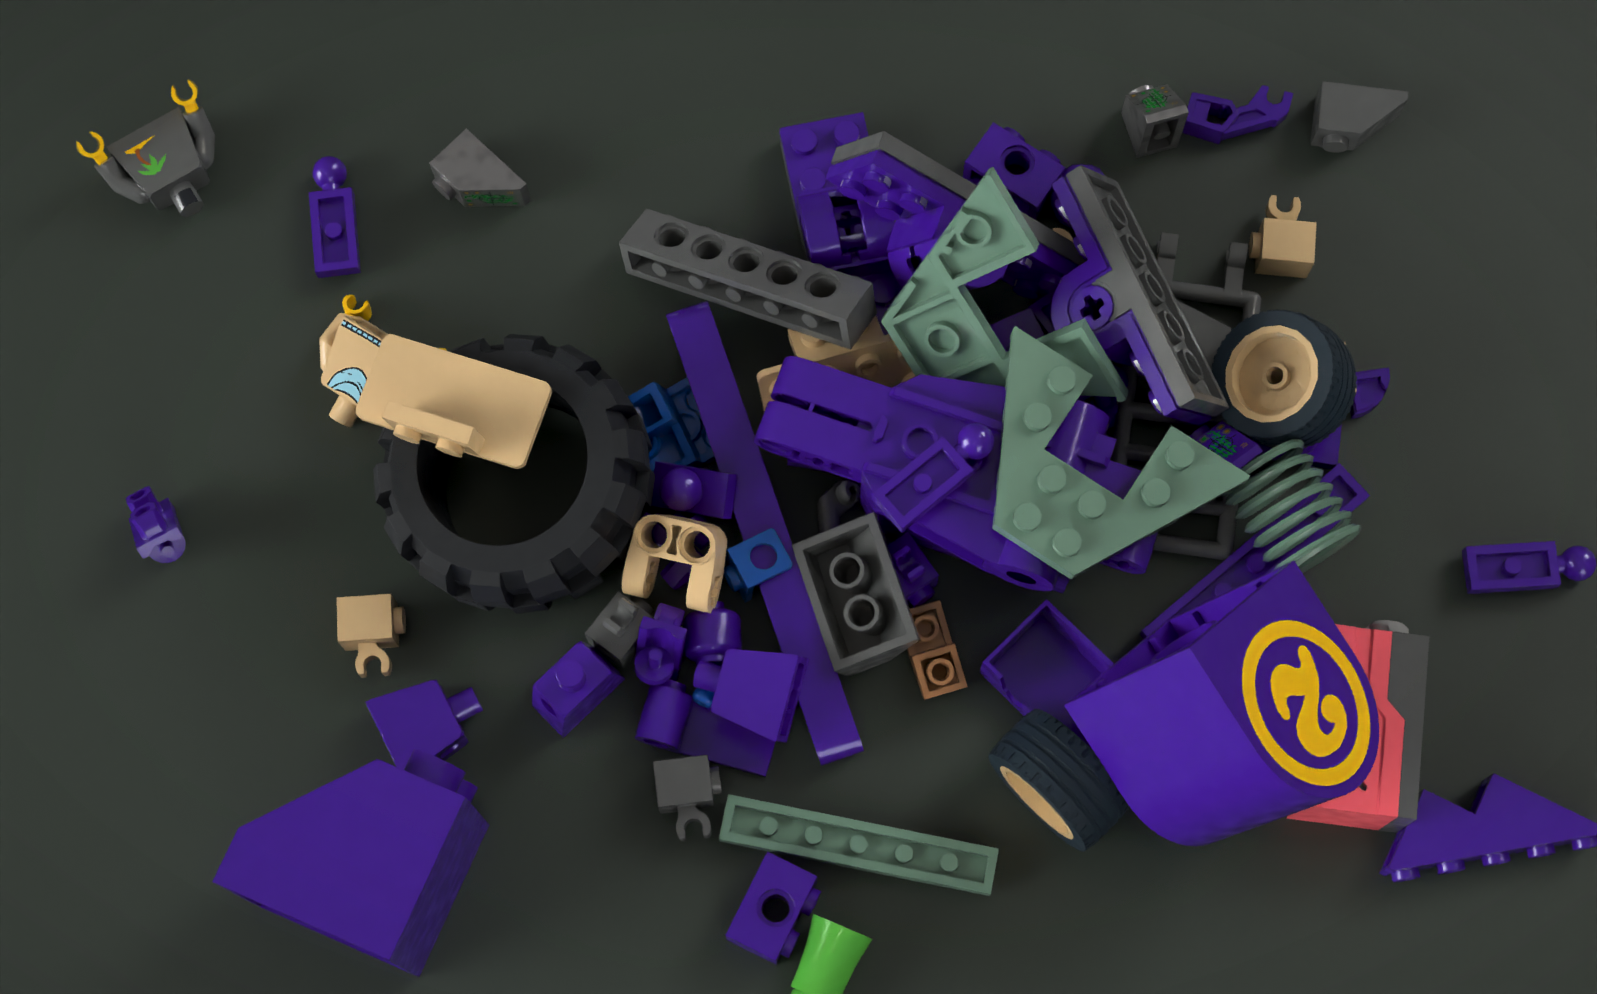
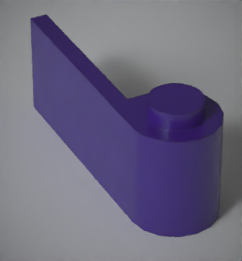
(682, 726)

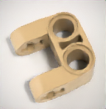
(644, 559)

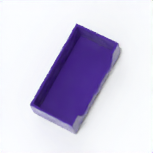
(1045, 665)

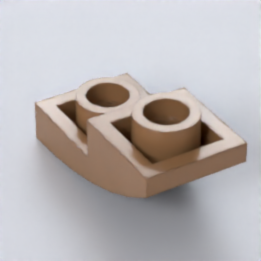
(935, 655)

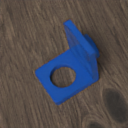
(740, 571)

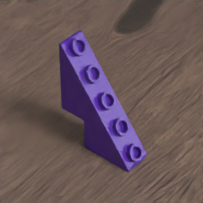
(1499, 823)

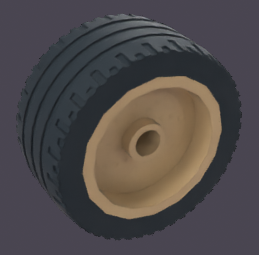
(1284, 378)
(1058, 779)

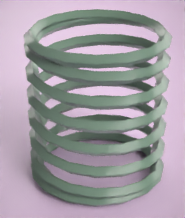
(1335, 538)

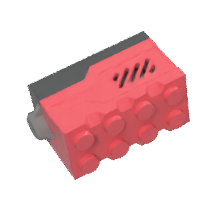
(1398, 677)

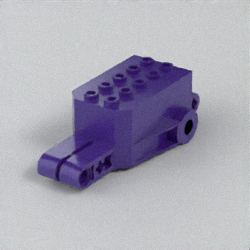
(877, 430)

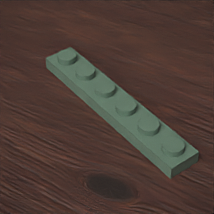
(859, 845)

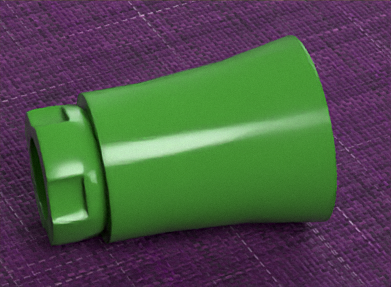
(828, 958)

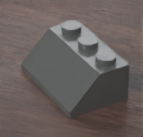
(856, 595)

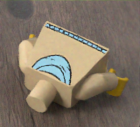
(347, 357)

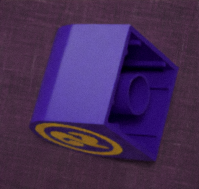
(1234, 713)

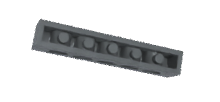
(749, 278)

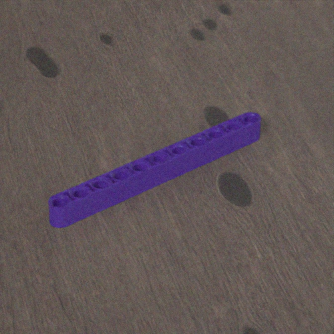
(757, 511)

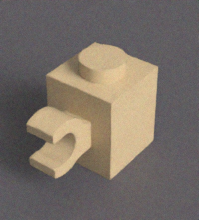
(1283, 243)
(367, 626)

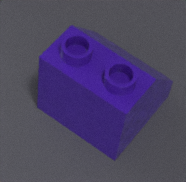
(365, 857)

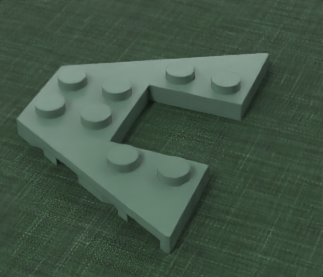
(942, 326)
(1060, 510)

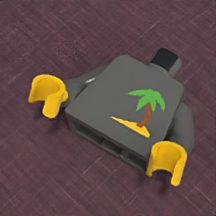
(162, 159)

